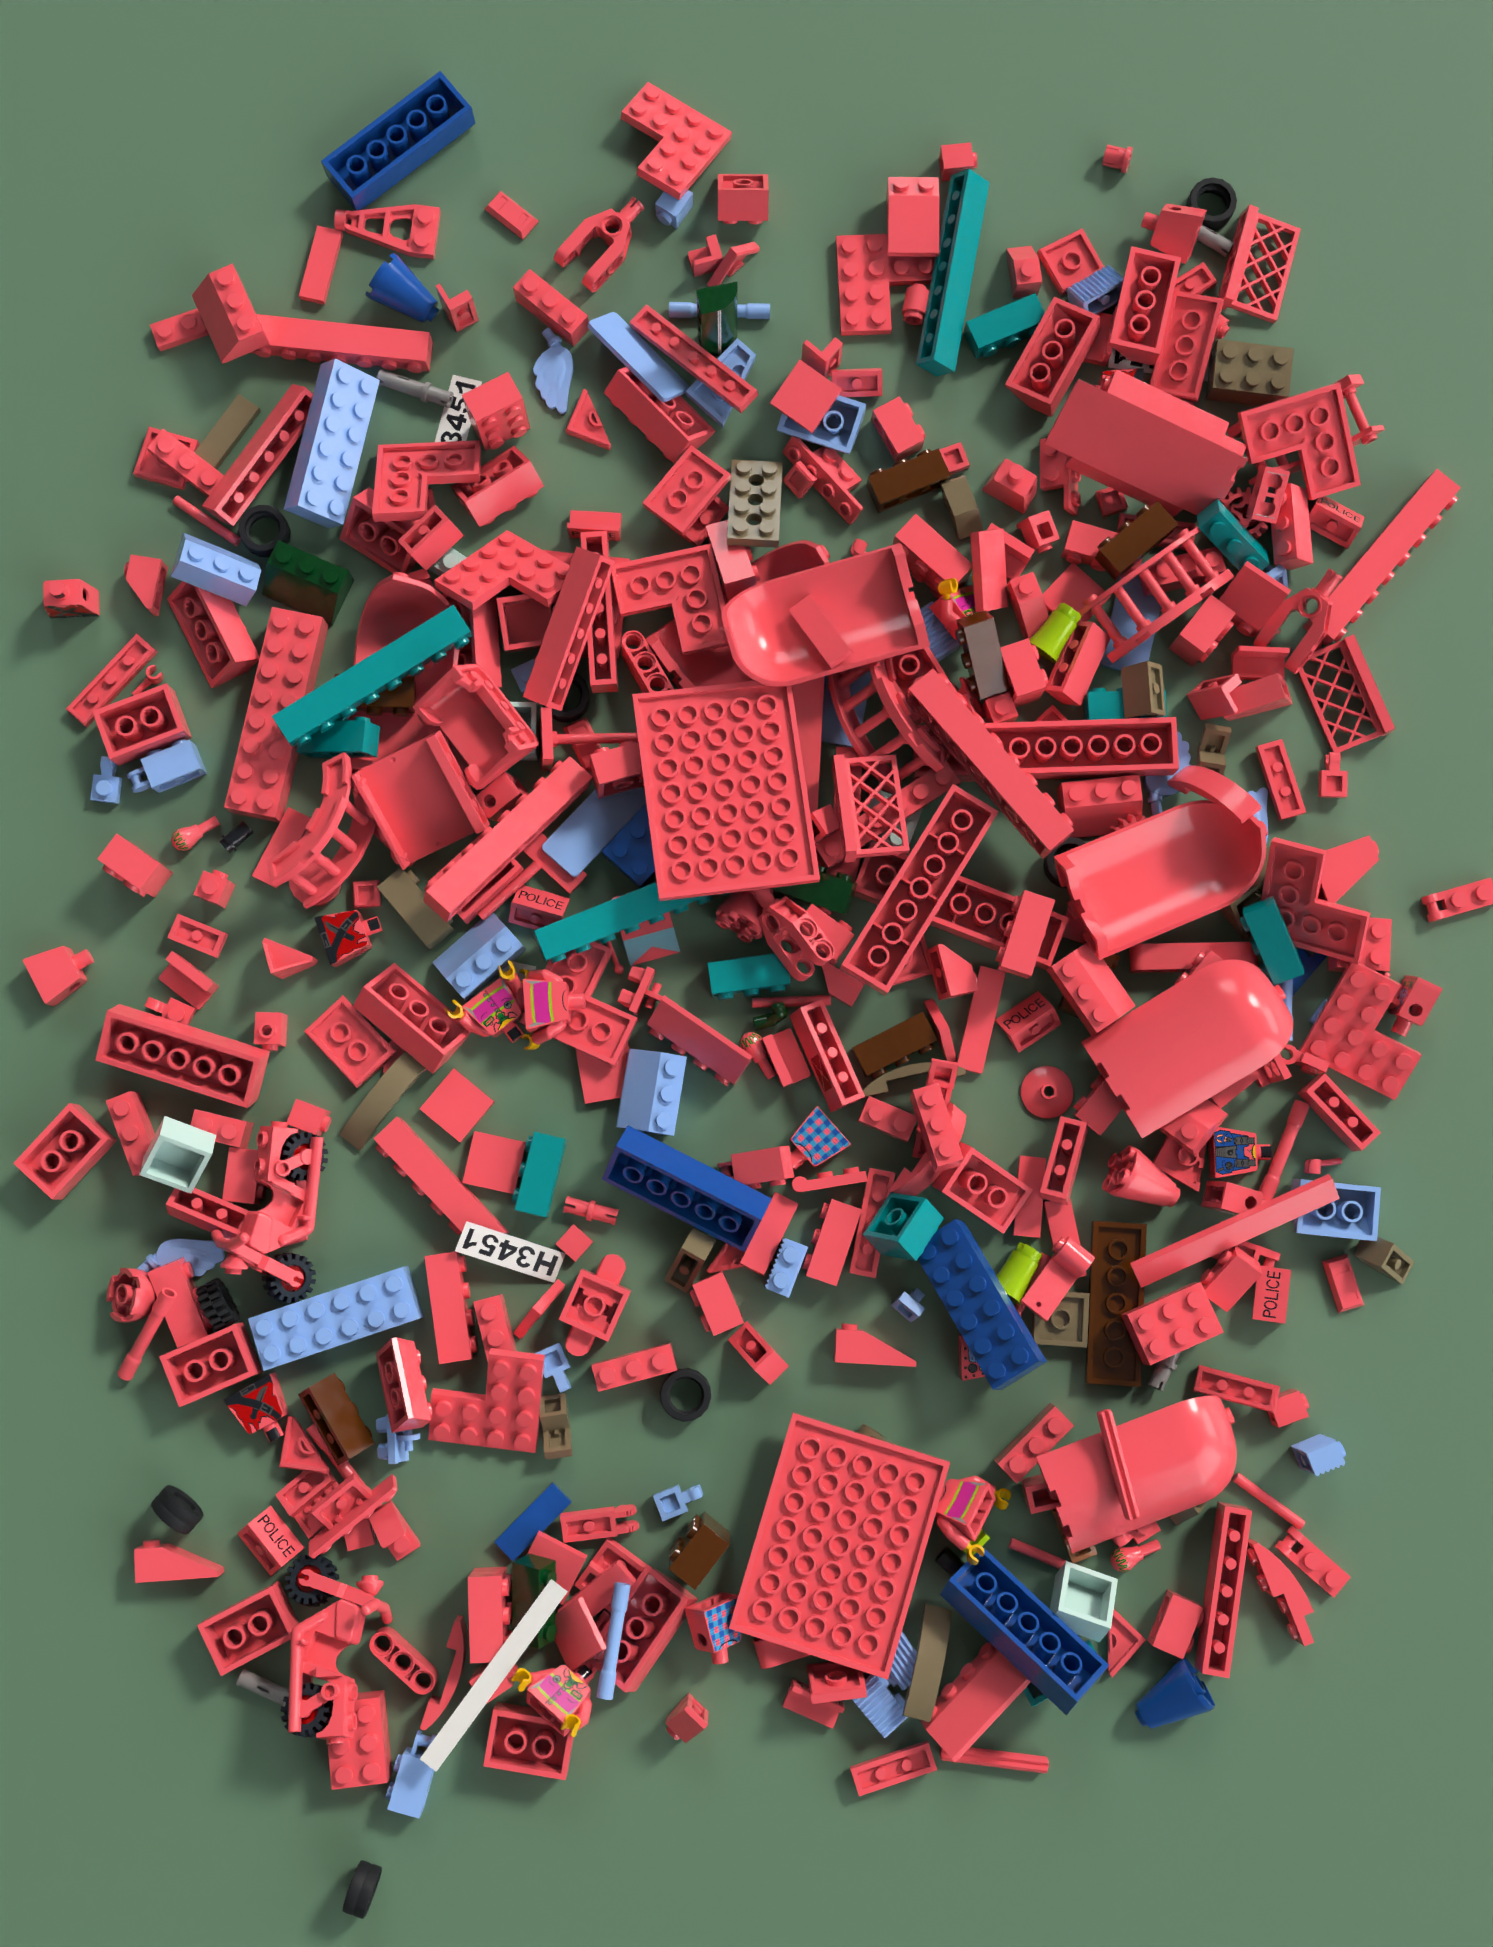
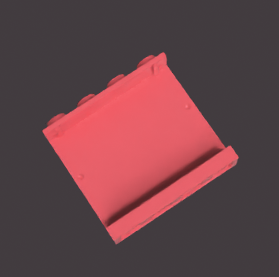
(419, 799)

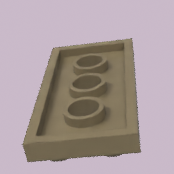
(767, 513)

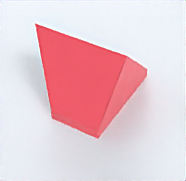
(284, 960)

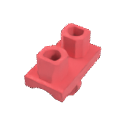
(643, 978)

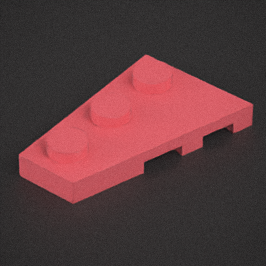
(1180, 1164)

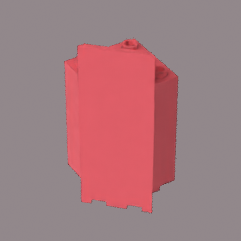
(1147, 444)

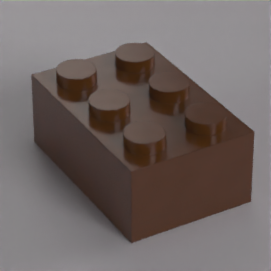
(699, 1550)

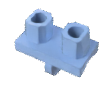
(397, 1443)

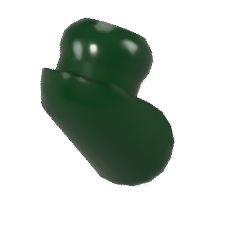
(769, 1020)

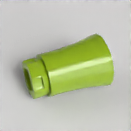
(1055, 632)
(1018, 1271)

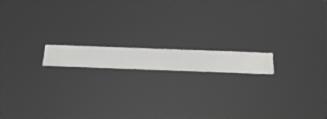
(493, 1675)

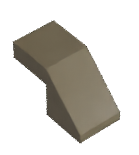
(962, 505)
(1213, 747)
(556, 1426)

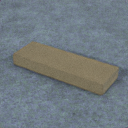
(228, 431)

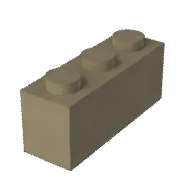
(407, 900)

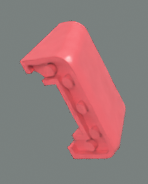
(477, 722)

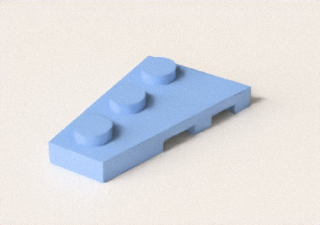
(739, 360)

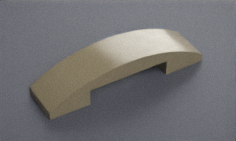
(879, 1085)
(381, 1100)
(928, 1663)

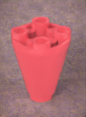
(741, 915)
(1139, 1179)

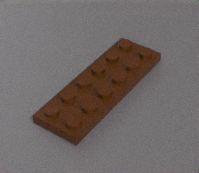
(1113, 1291)

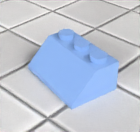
(836, 430)
(216, 570)
(476, 956)
(651, 1091)
(1349, 1217)

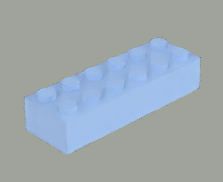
(331, 444)
(335, 1317)

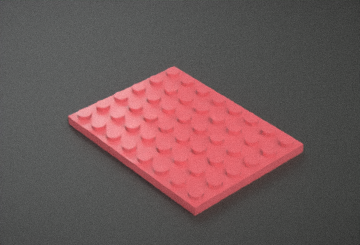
(724, 789)
(839, 1545)

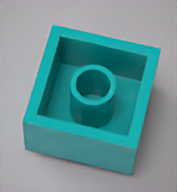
(903, 1226)

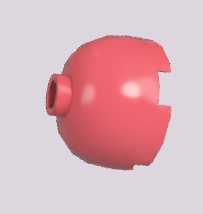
(130, 1295)

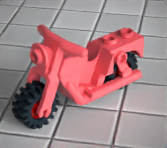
(287, 1216)
(317, 1642)

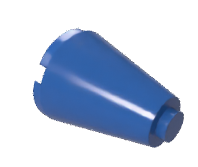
(402, 291)
(1174, 1697)

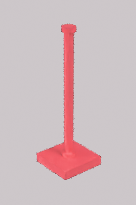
(550, 738)

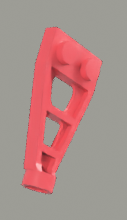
(423, 229)

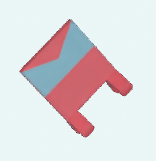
(650, 941)

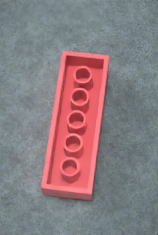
(182, 1055)

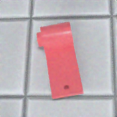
(1057, 1277)

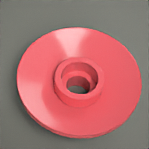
(1033, 1092)

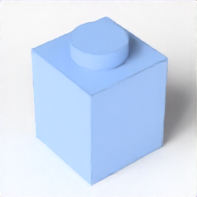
(673, 211)

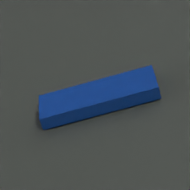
(532, 1520)

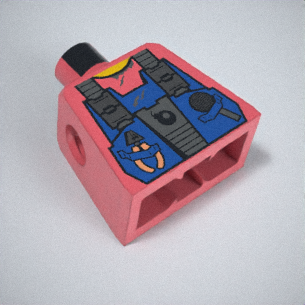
(1235, 1152)

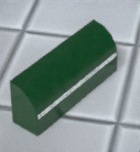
(717, 317)

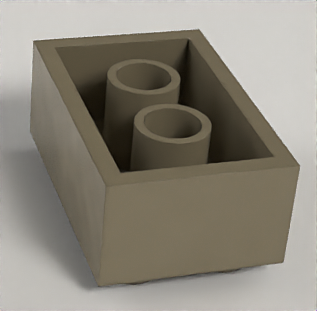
(1249, 373)

